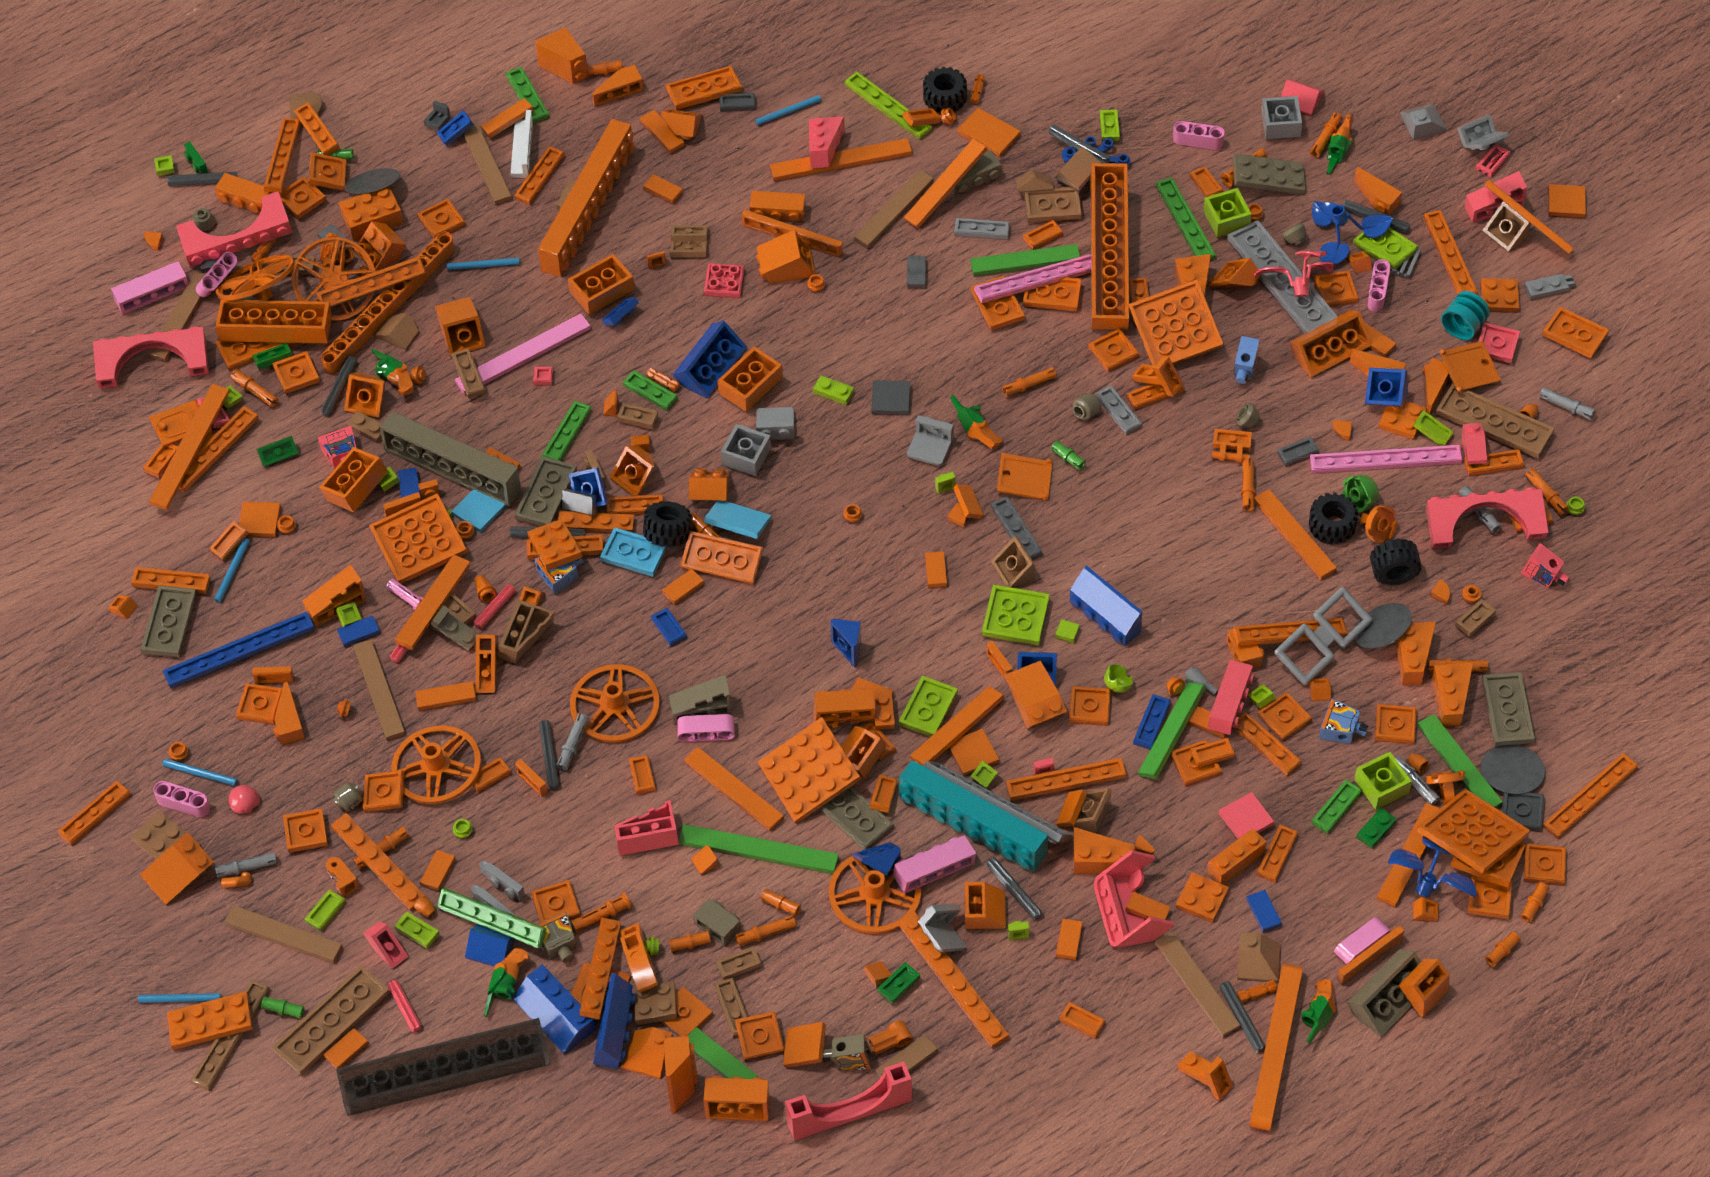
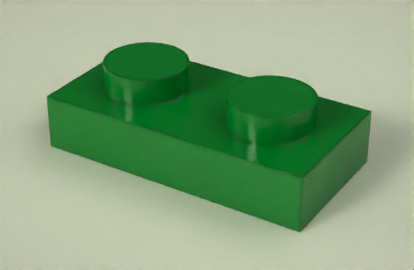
(192, 155)
(266, 358)
(277, 451)
(1376, 828)
(898, 983)

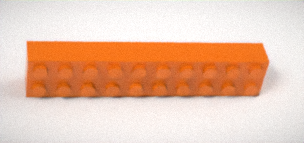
(586, 198)
(1109, 246)

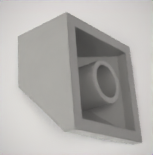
(1423, 121)

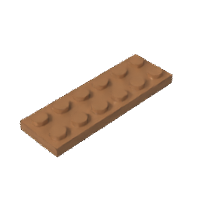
(1497, 421)
(330, 1020)

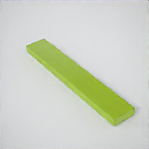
(884, 103)

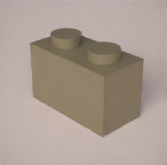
(718, 921)

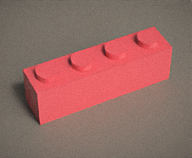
(1230, 697)

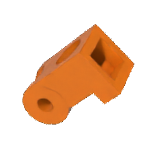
(342, 875)

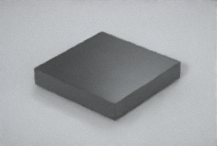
(890, 397)
(1525, 809)

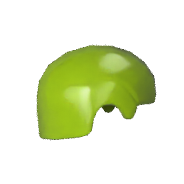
(1117, 678)

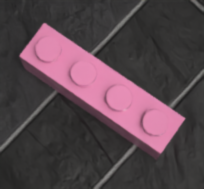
(150, 287)
(934, 864)

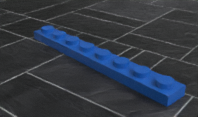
(238, 650)

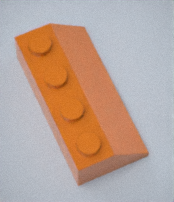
(1330, 342)
(680, 1070)

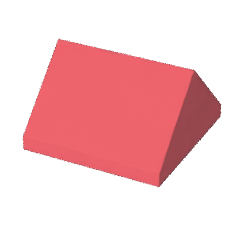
(1307, 95)

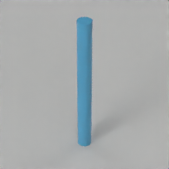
(798, 106)
(483, 264)
(231, 571)
(200, 772)
(163, 998)

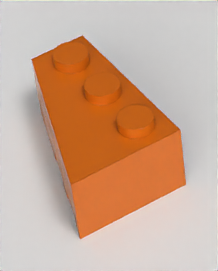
(1192, 268)
(337, 592)
(1413, 651)
(1451, 690)
(844, 706)
(1096, 852)

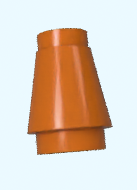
(485, 590)

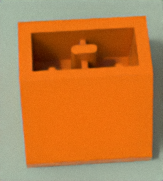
(381, 245)
(709, 484)
(863, 749)
(984, 906)
(1426, 985)

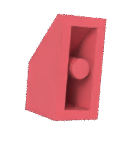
(1474, 443)
(385, 944)

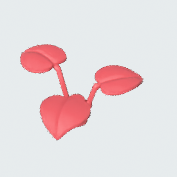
(1301, 284)

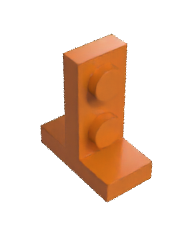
(1161, 374)
(1210, 1073)

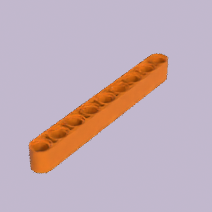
(1276, 1047)

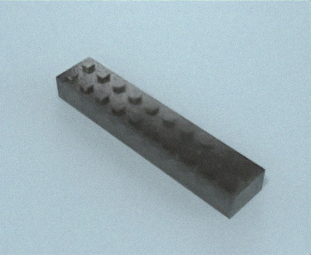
(442, 1066)

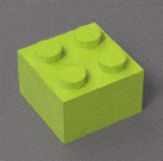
(1226, 212)
(1382, 780)

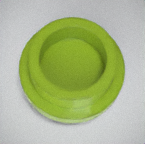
(1576, 505)
(462, 828)
(652, 946)

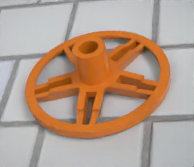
(332, 275)
(257, 282)
(615, 701)
(437, 761)
(872, 890)

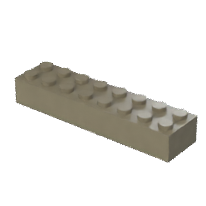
(450, 458)

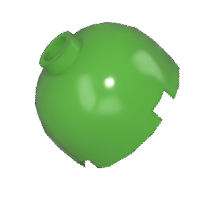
(1362, 491)

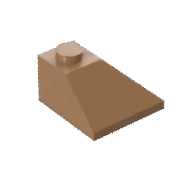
(1258, 958)

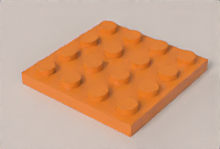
(1176, 324)
(418, 539)
(809, 770)
(1473, 831)

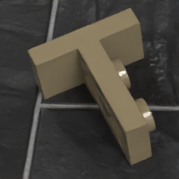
(454, 628)

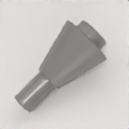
(1195, 675)

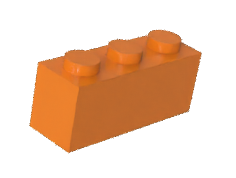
(240, 192)
(778, 205)
(1236, 857)

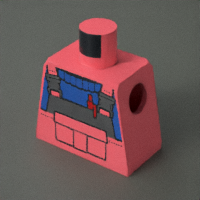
(337, 444)
(1545, 567)

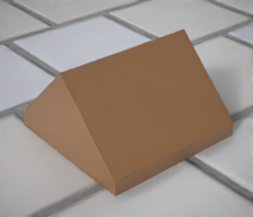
(1077, 169)
(1507, 227)
(1014, 564)
(1094, 810)

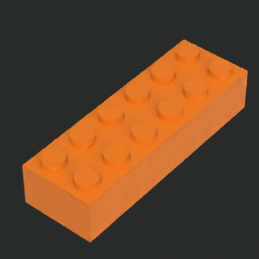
(273, 321)

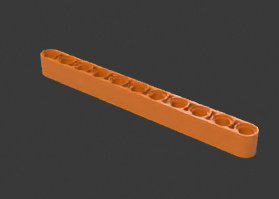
(385, 306)

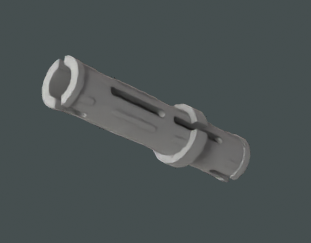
(1575, 407)
(1485, 515)
(569, 749)
(1418, 783)
(237, 867)

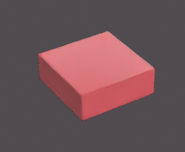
(543, 375)
(1043, 766)

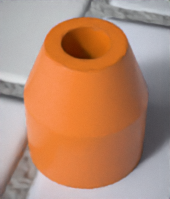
(1530, 410)
(1418, 762)
(424, 907)

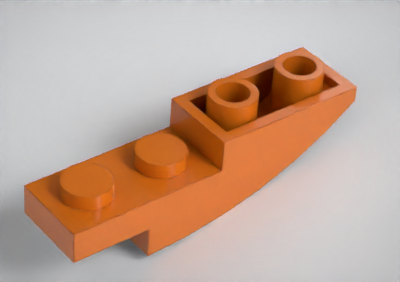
(638, 957)

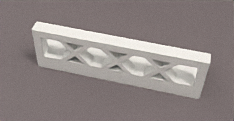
(522, 147)

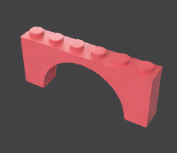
(268, 226)
(113, 353)
(1524, 506)
(890, 1091)

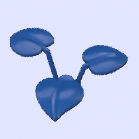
(1326, 212)
(1428, 881)

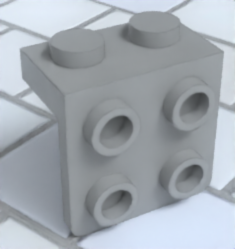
(1480, 134)
(776, 422)
(931, 440)
(938, 928)

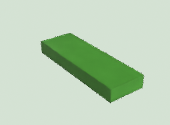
(650, 390)
(1336, 806)

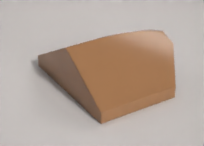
(299, 100)
(1033, 181)
(398, 330)

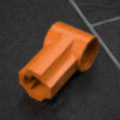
(895, 1035)

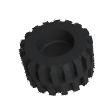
(948, 80)
(1333, 506)
(667, 523)
(1395, 562)

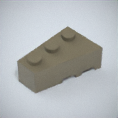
(702, 699)

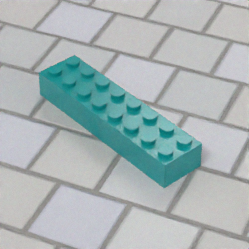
(973, 816)

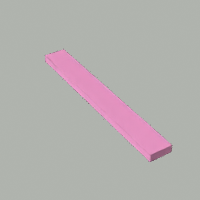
(1034, 278)
(530, 350)
(1385, 459)

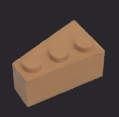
(523, 630)

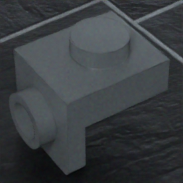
(438, 117)

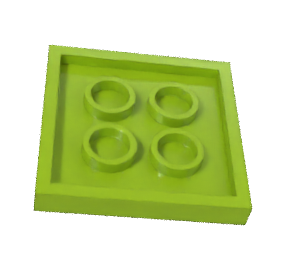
(1015, 615)

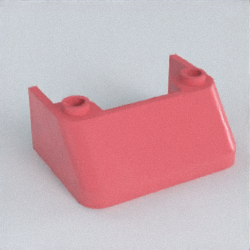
(1113, 893)

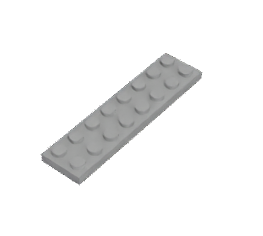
(1256, 243)
(1054, 833)

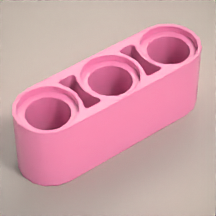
(1198, 135)
(211, 279)
(1378, 285)
(706, 728)
(187, 805)
(1361, 940)

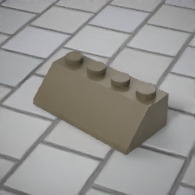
(1380, 999)

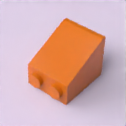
(562, 56)
(785, 258)
(460, 325)

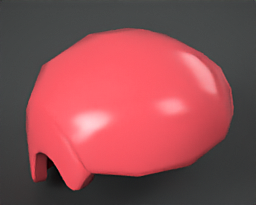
(243, 799)

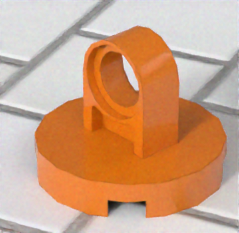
(327, 251)
(1379, 523)
(1445, 780)

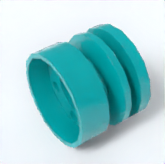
(1465, 315)

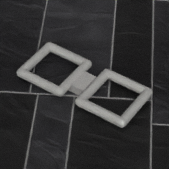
(1323, 636)

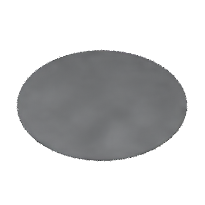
(371, 181)
(1388, 625)
(1512, 769)

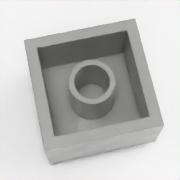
(1281, 117)
(745, 450)

